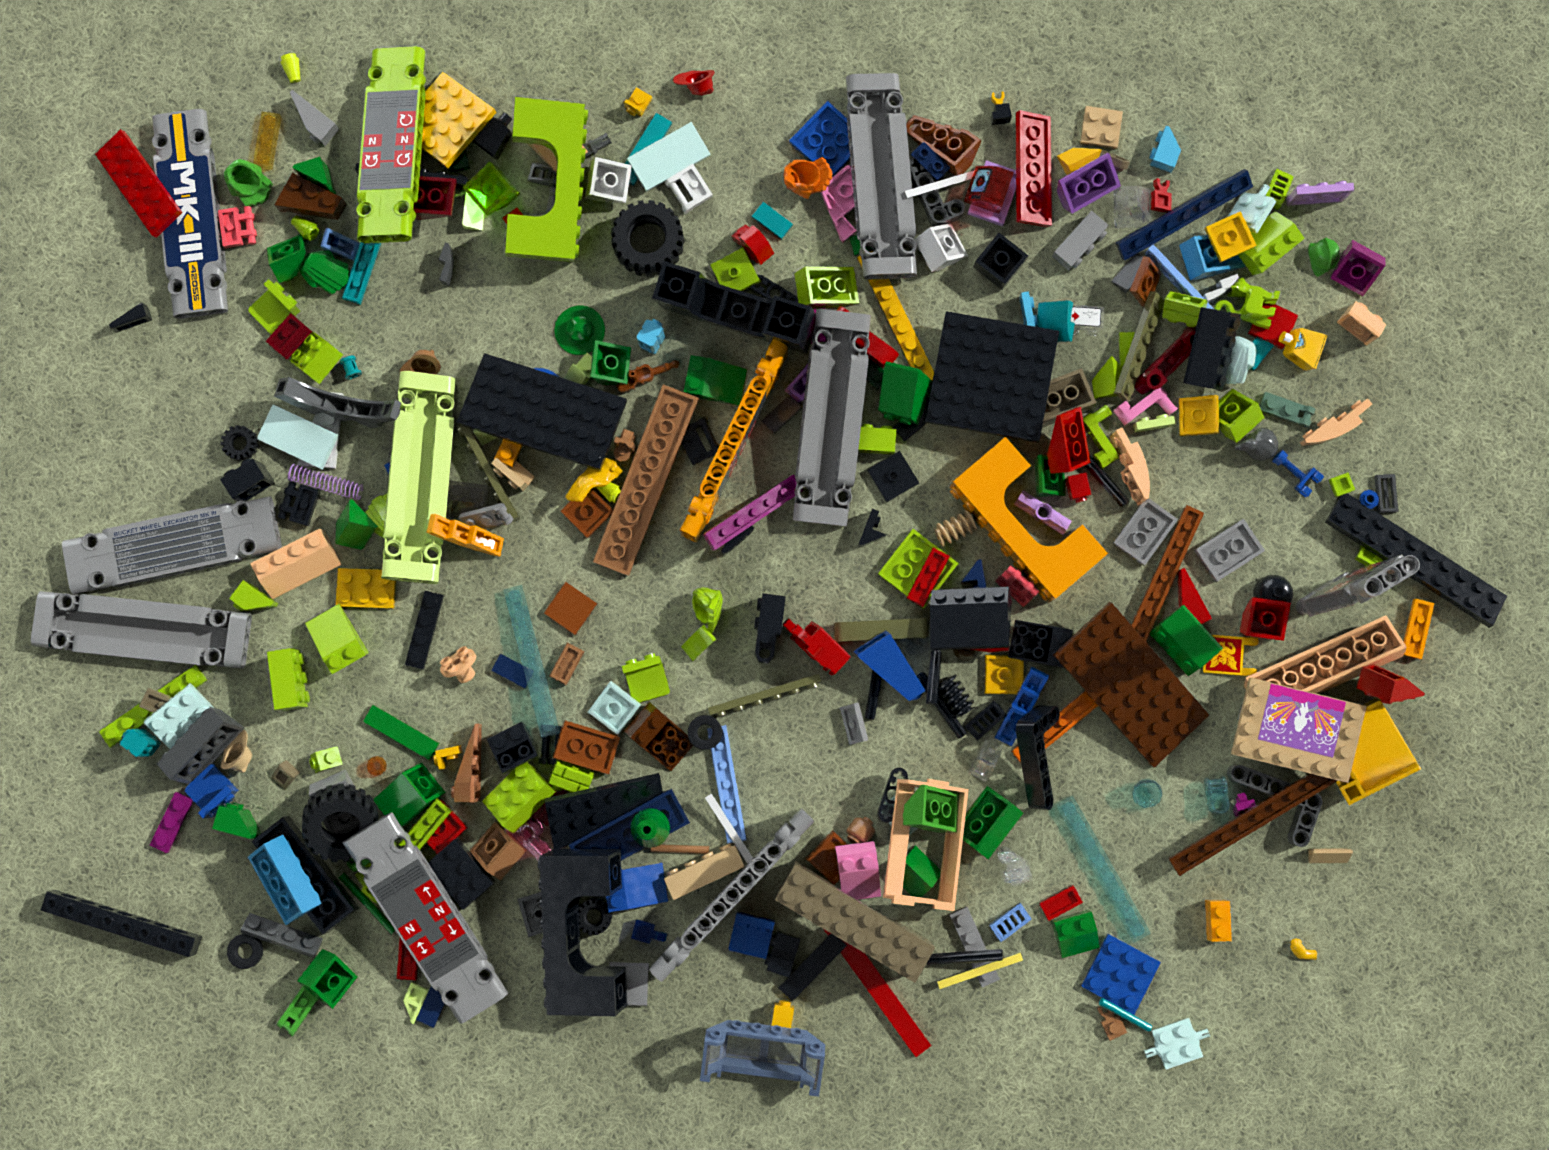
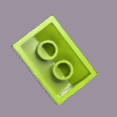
(1273, 241)

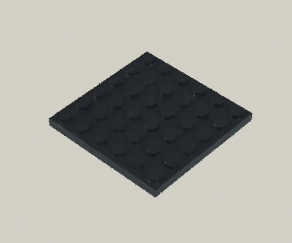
(992, 377)

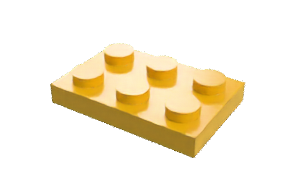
(364, 589)

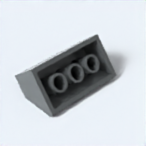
(200, 745)

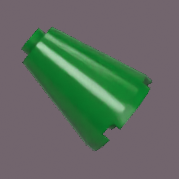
(656, 821)

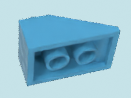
(1202, 260)

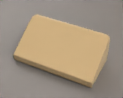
(1329, 855)

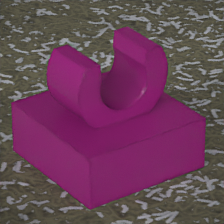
(1242, 804)

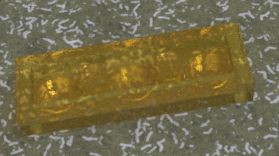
(267, 140)

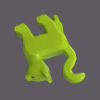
(1254, 299)

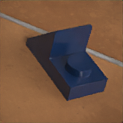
(976, 574)

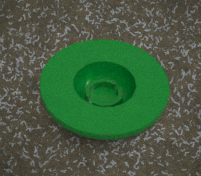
(578, 329)

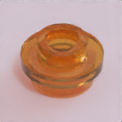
(370, 766)

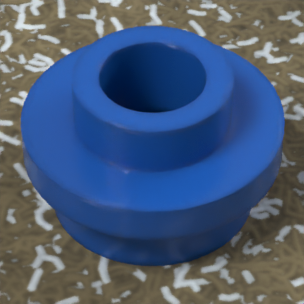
(1363, 499)

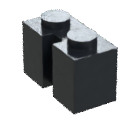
(782, 954)

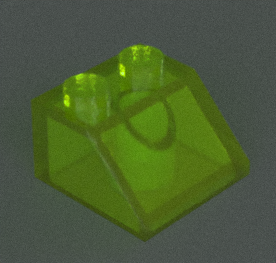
(491, 189)

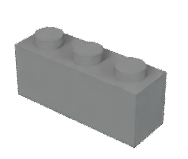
(1081, 241)

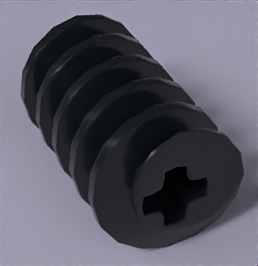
(955, 696)

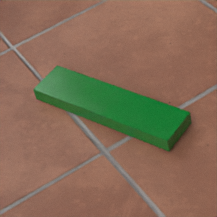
(401, 732)

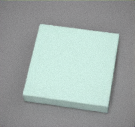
(614, 708)

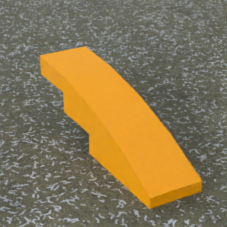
(465, 535)

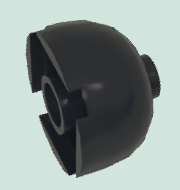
(1274, 588)

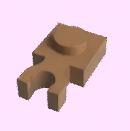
(1112, 1024)

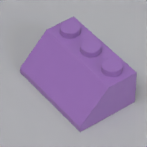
(1088, 184)

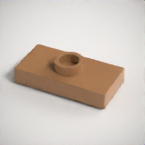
(566, 663)

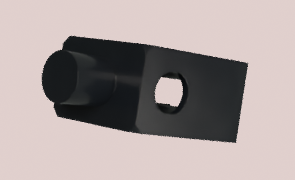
(494, 136)

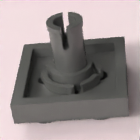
(529, 908)

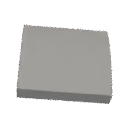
(637, 982)

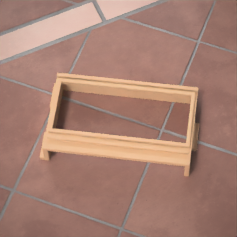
(899, 844)

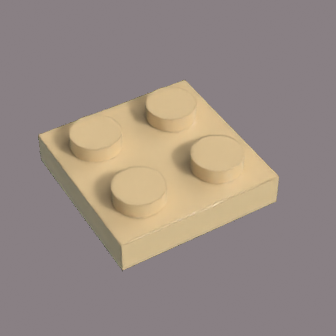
(1101, 127)

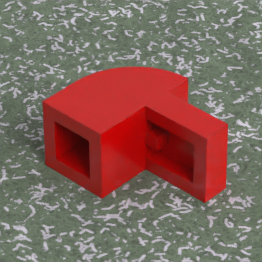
(754, 243)

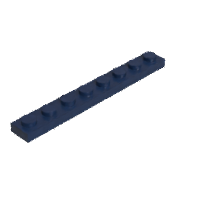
(1184, 214)

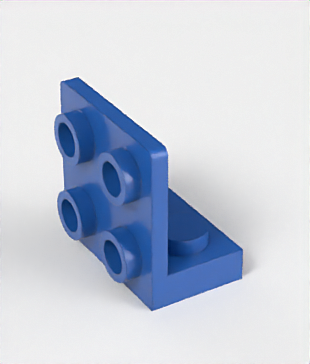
(751, 935)

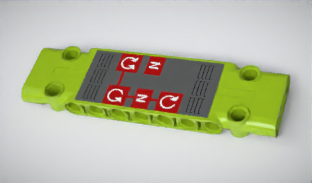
(391, 145)

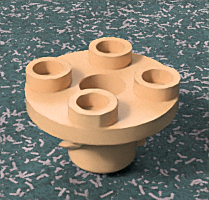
(459, 665)

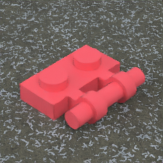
(231, 227)
(1019, 586)

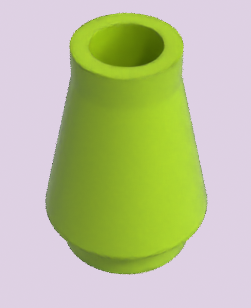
(306, 228)

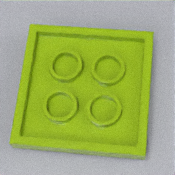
(908, 561)

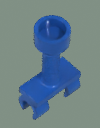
(1281, 459)

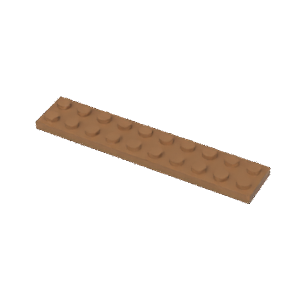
(646, 480)

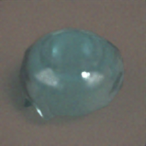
(1152, 791)

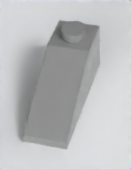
(316, 123)

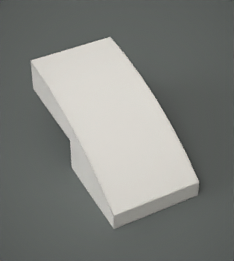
(1222, 287)

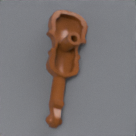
(645, 374)

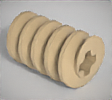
(955, 527)

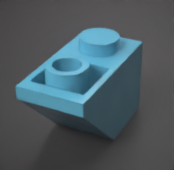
(1166, 152)

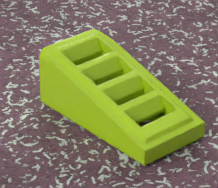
(1278, 204)

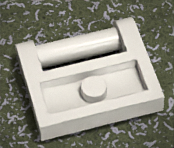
(694, 185)

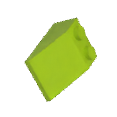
(826, 286)
(336, 639)

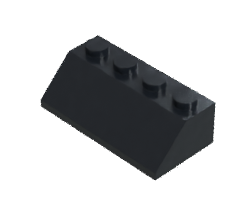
(1212, 348)

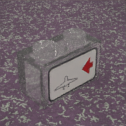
(1088, 319)

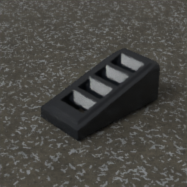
(134, 317)
(730, 545)
(998, 710)

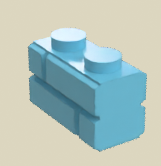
(651, 336)

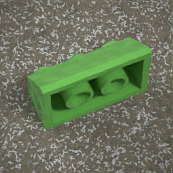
(932, 810)

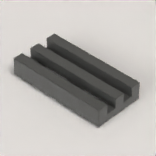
(1386, 495)

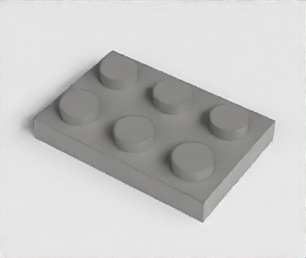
(1145, 531)
(1229, 550)

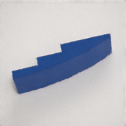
(1021, 705)

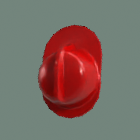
(696, 81)

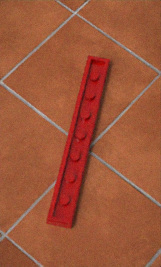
(885, 999)

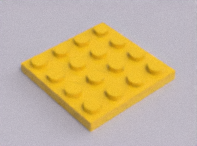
(451, 119)

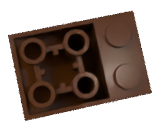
(659, 736)

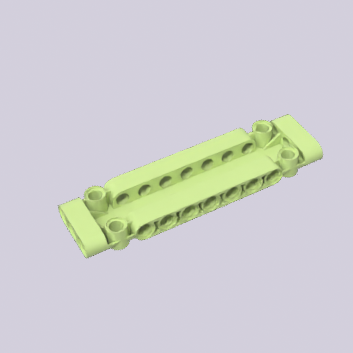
(418, 477)

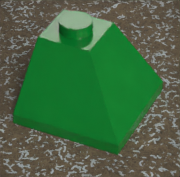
(286, 258)

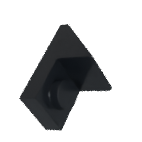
(869, 534)

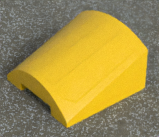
(1379, 756)

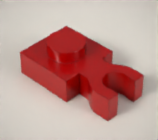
(1160, 198)

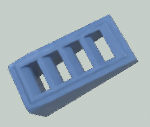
(1008, 932)

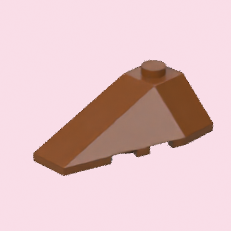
(952, 145)

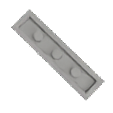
(972, 941)

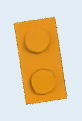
(1218, 920)

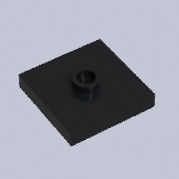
(893, 476)

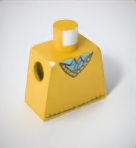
(1303, 347)

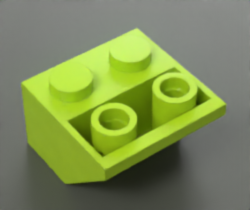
(316, 357)

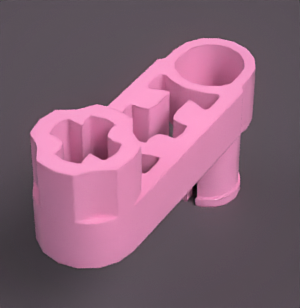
(1127, 413)

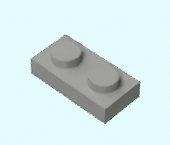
(854, 723)

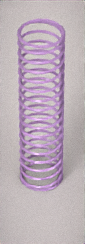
(295, 467)

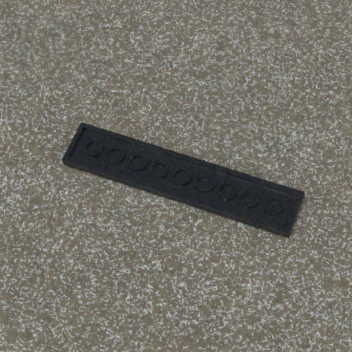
(1435, 571)

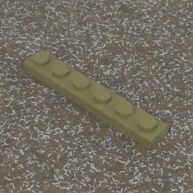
(1139, 346)
(491, 477)
(757, 698)

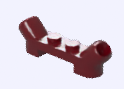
(1156, 374)

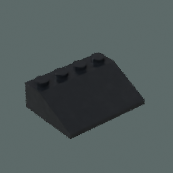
(970, 618)

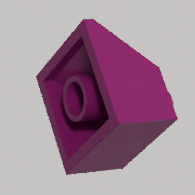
(1358, 268)

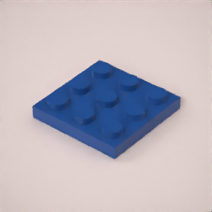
(824, 137)
(1120, 974)

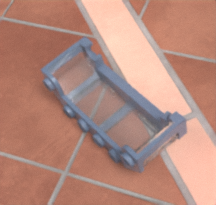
(763, 1052)

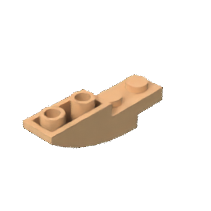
(1335, 427)
(1136, 471)

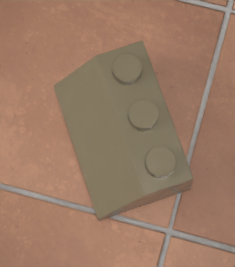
(1066, 394)

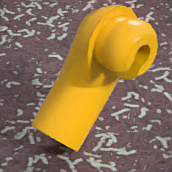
(1300, 952)

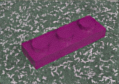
(171, 822)

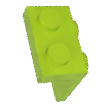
(273, 307)
(646, 678)

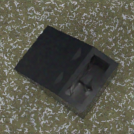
(1038, 643)

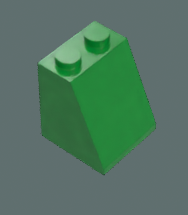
(903, 393)
(409, 794)

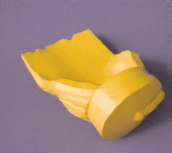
(593, 478)

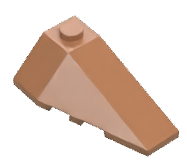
(468, 779)

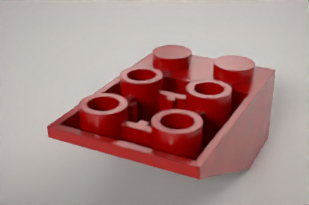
(1386, 685)

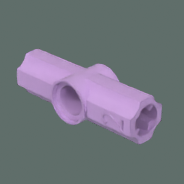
(1031, 506)

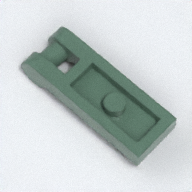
(1286, 409)

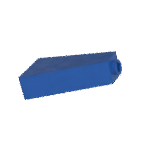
(888, 662)

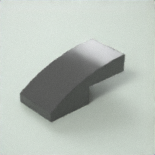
(447, 259)

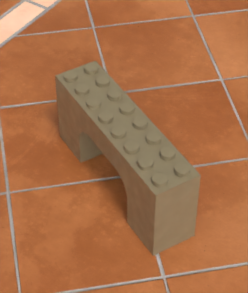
(854, 922)

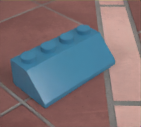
(284, 879)

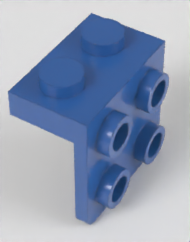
(210, 791)

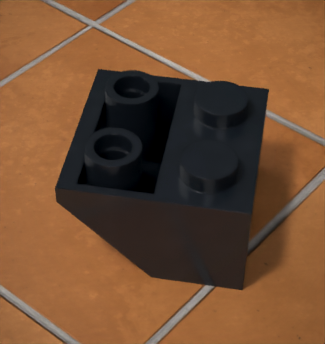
(513, 747)

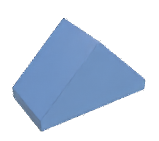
(339, 244)

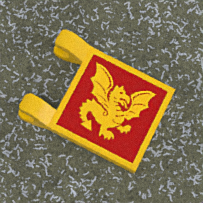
(1230, 658)

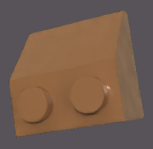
(497, 851)

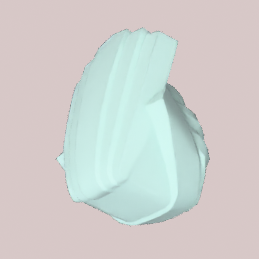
(1242, 360)

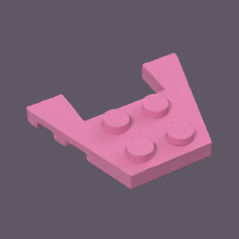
(840, 202)

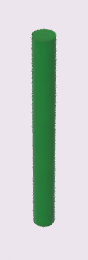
(367, 903)

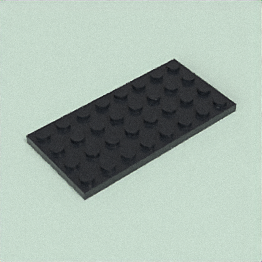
(542, 411)

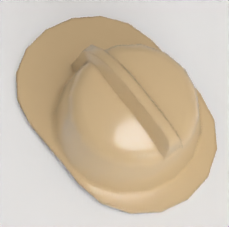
(237, 754)

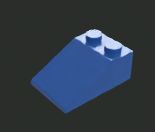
(640, 888)

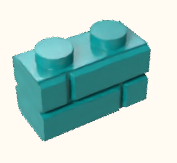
(140, 742)

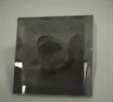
(465, 498)

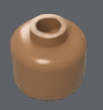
(860, 830)

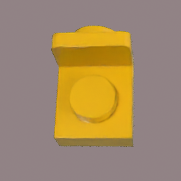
(637, 102)
(449, 753)

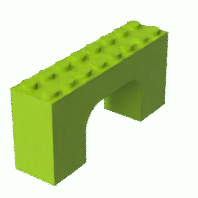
(561, 130)

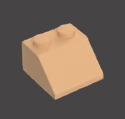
(1362, 323)

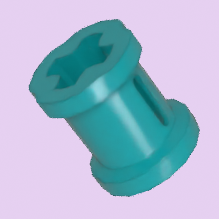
(350, 367)

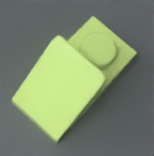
(581, 371)

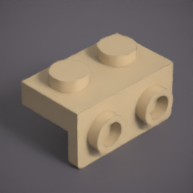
(517, 475)

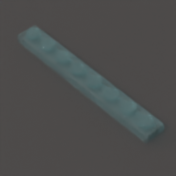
(531, 661)
(1103, 869)

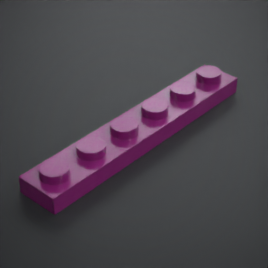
(751, 513)

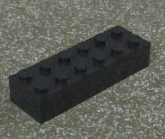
(335, 900)

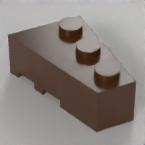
(309, 199)

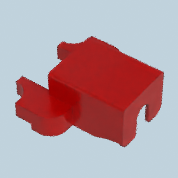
(818, 645)

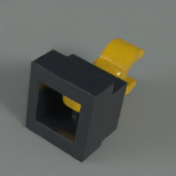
(1001, 112)

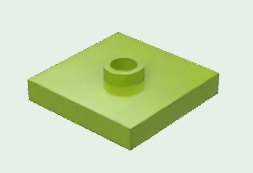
(736, 271)

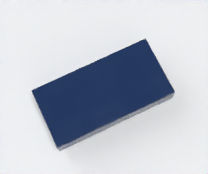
(510, 670)
(431, 1008)

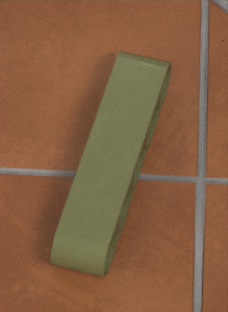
(867, 630)

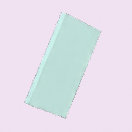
(668, 156)
(297, 436)

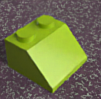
(1238, 415)

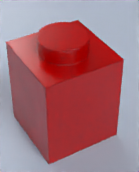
(1078, 487)

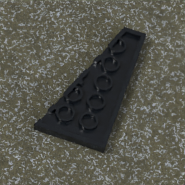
(586, 810)

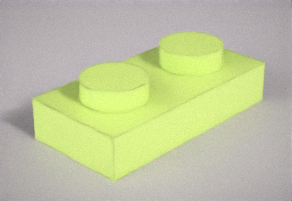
(1161, 421)

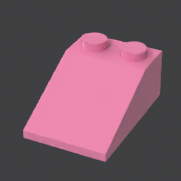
(858, 870)

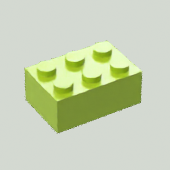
(287, 679)
(518, 797)

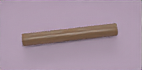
(681, 849)

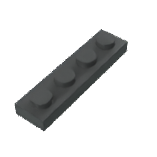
(281, 935)

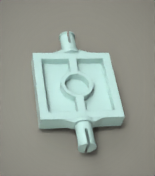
(1254, 208)
(1177, 1043)

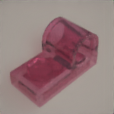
(531, 840)

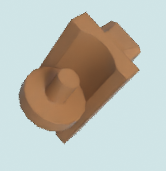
(624, 445)

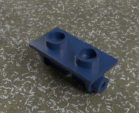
(930, 161)

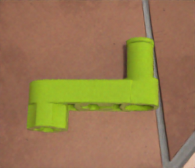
(1107, 452)

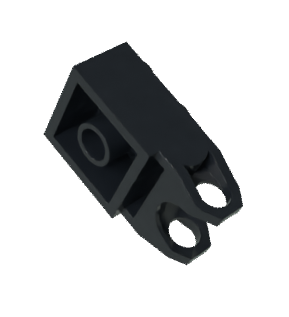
(768, 624)

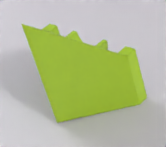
(1106, 379)

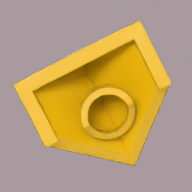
(1077, 158)

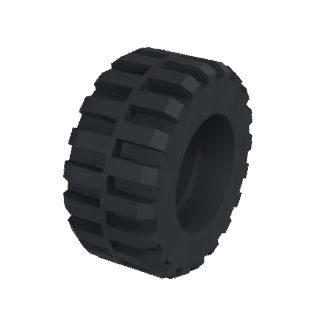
(644, 214)
(328, 802)

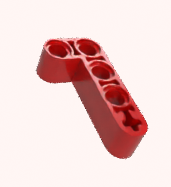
(878, 350)

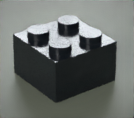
(1000, 261)
(247, 480)

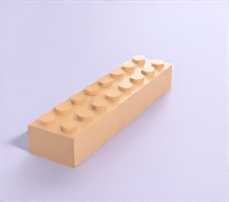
(1337, 658)

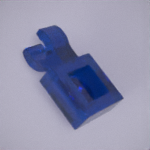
(644, 932)

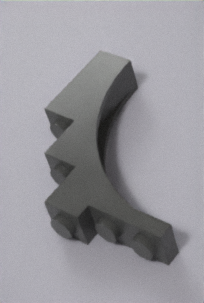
(341, 407)

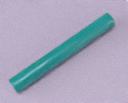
(1125, 1014)

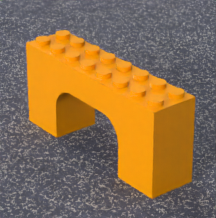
(1048, 567)

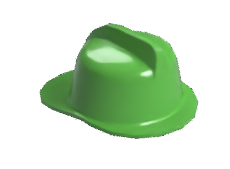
(1323, 256)

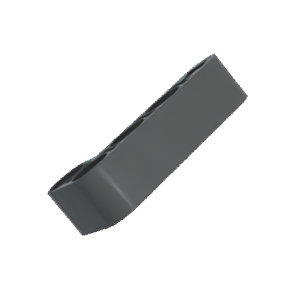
(938, 207)

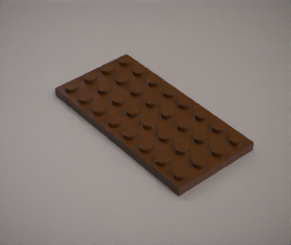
(1131, 684)

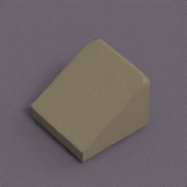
(285, 774)

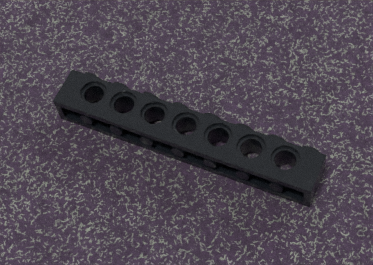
(121, 923)

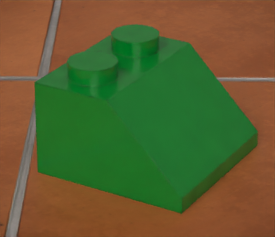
(236, 820)
(1076, 933)
(327, 978)

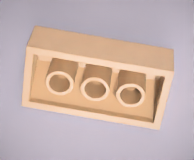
(296, 563)

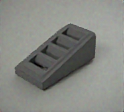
(541, 180)

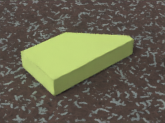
(414, 1000)

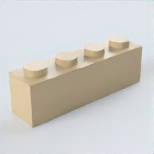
(704, 872)

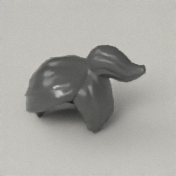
(1260, 444)

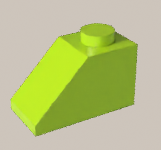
(251, 598)

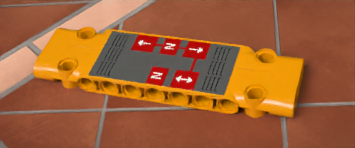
(703, 505)

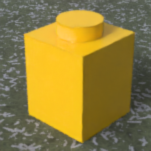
(783, 1014)

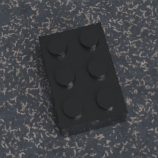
(461, 873)

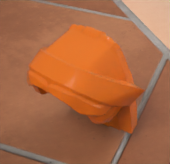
(807, 177)

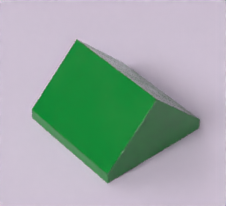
(316, 172)
(610, 363)
(1048, 483)
(354, 527)
(919, 873)

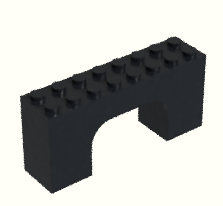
(696, 297)
(570, 981)

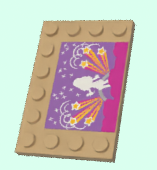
(1298, 730)

